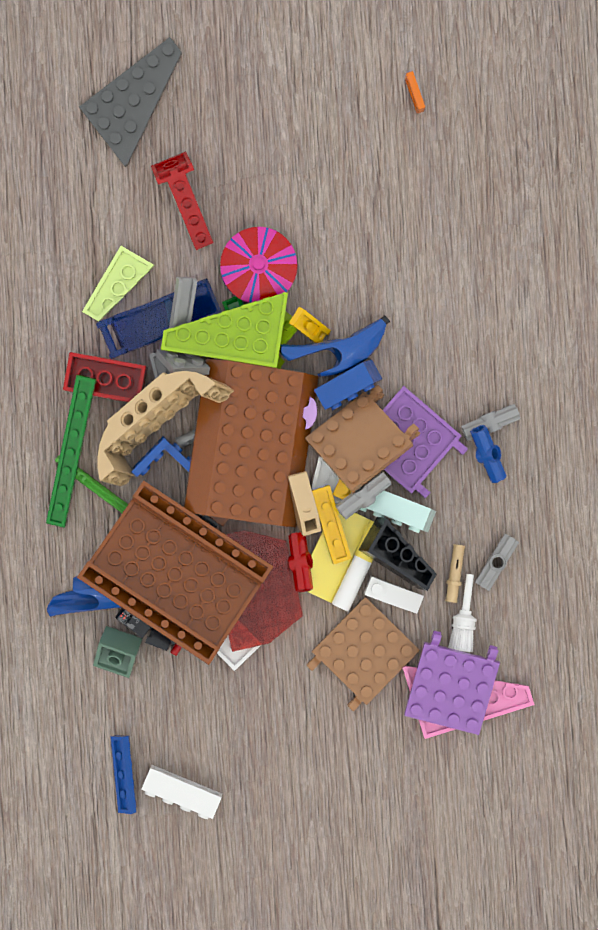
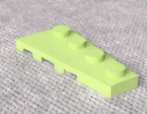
(120, 277)

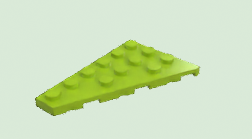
(239, 335)

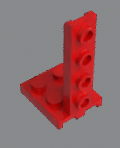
(174, 172)

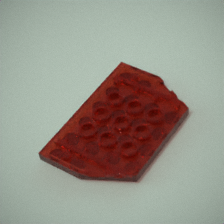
(275, 602)

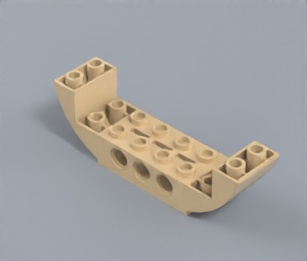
(146, 415)

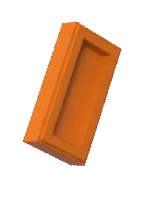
(414, 92)

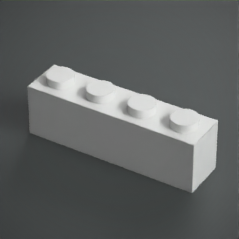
(181, 792)

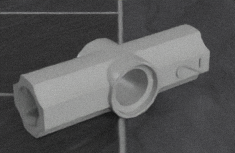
(493, 420)
(363, 496)
(489, 572)

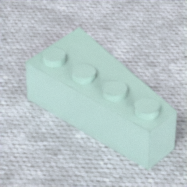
(402, 511)

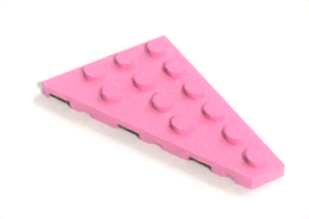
(504, 699)

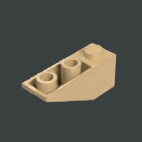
(304, 504)

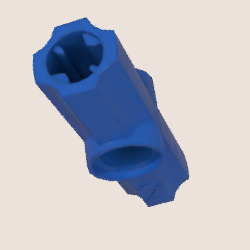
(488, 453)

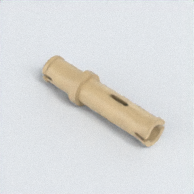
(455, 573)

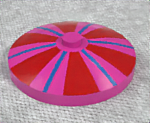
(258, 264)

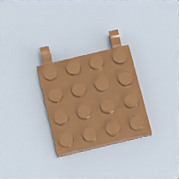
(364, 652)

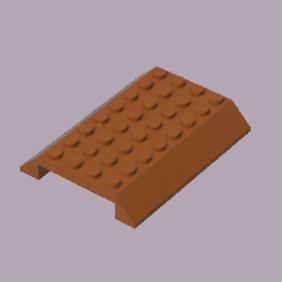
(250, 444)
(175, 572)

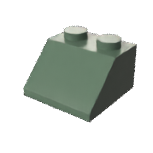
(117, 651)

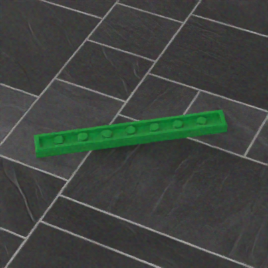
(71, 450)

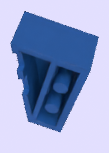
(348, 385)

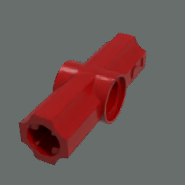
(300, 562)

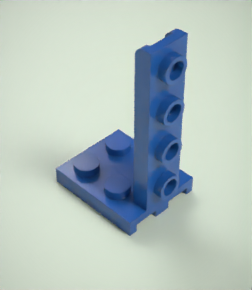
(156, 453)

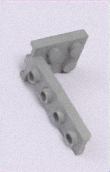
(182, 313)

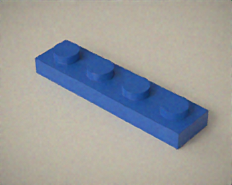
(123, 774)

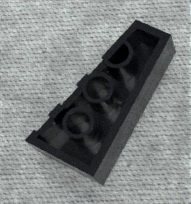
(391, 550)

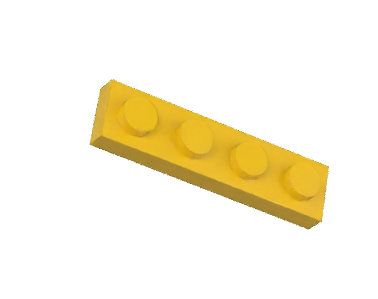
(331, 525)

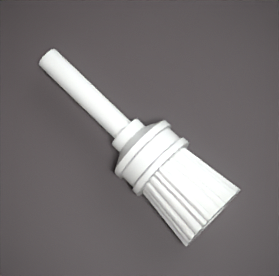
(464, 622)

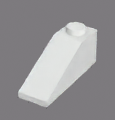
(393, 594)

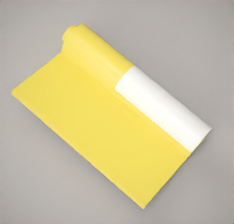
(341, 581)

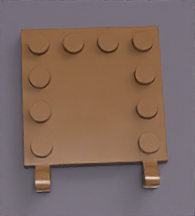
(361, 440)

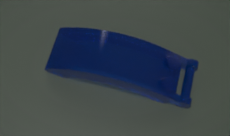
(147, 322)

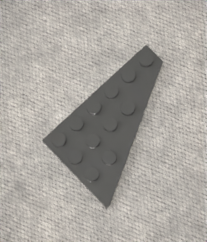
(127, 103)

